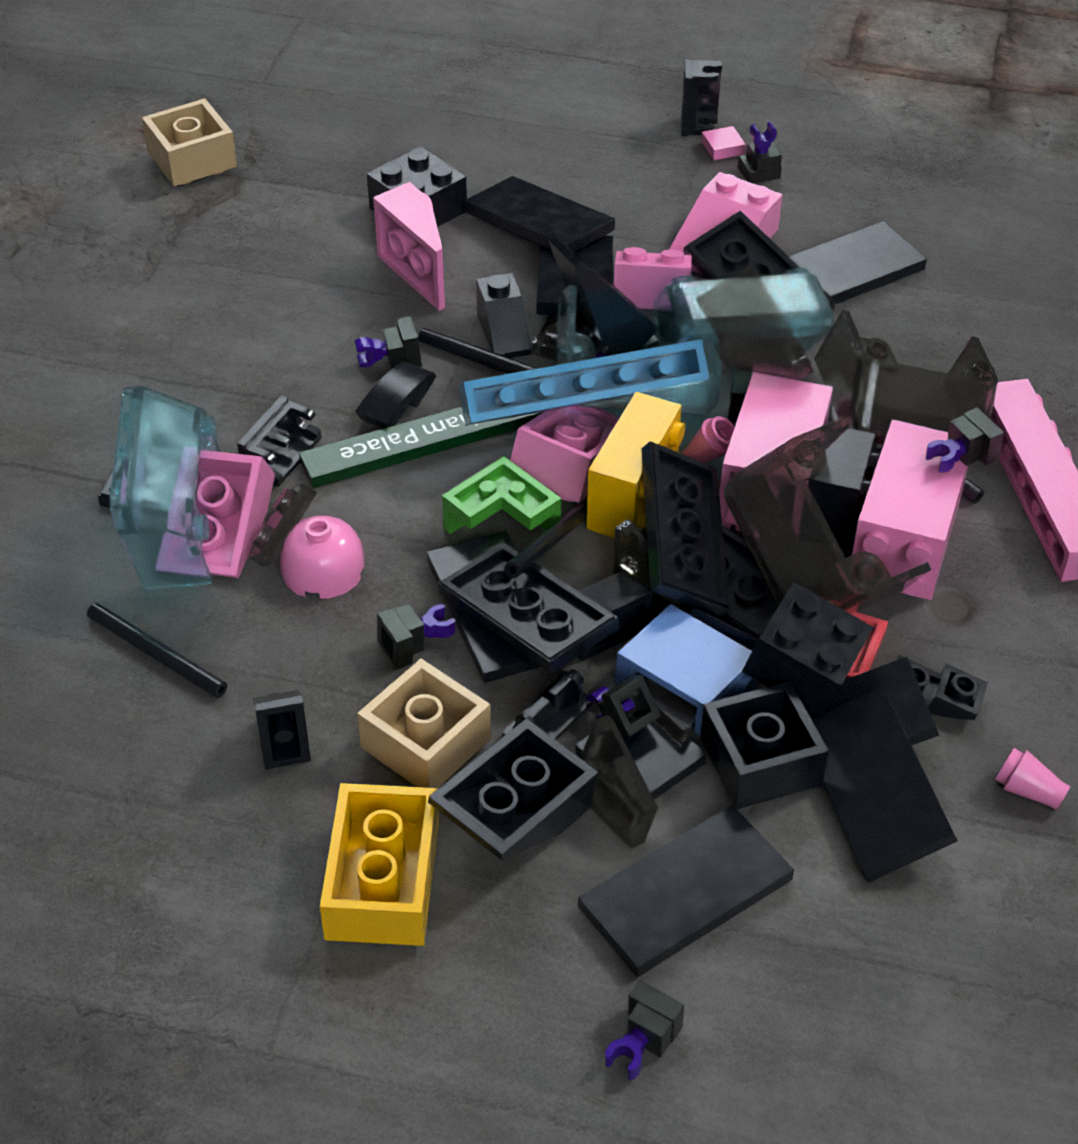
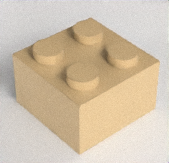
(189, 142)
(424, 725)

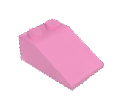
(722, 199)
(410, 240)
(645, 275)
(561, 448)
(235, 499)

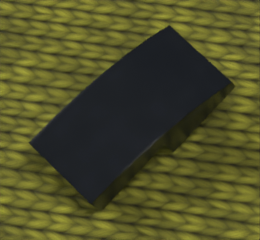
(393, 393)
(950, 692)

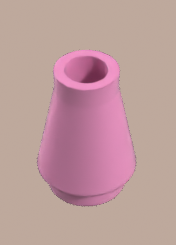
(710, 440)
(1031, 779)

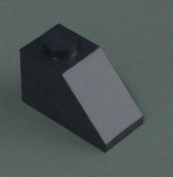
(503, 315)
(282, 729)

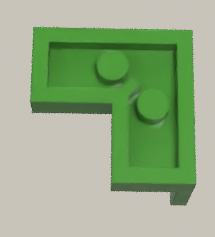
(497, 488)

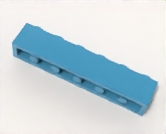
(583, 382)

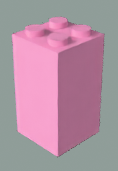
(770, 416)
(910, 506)

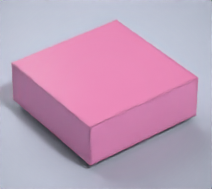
(723, 143)

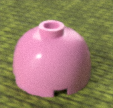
(322, 557)

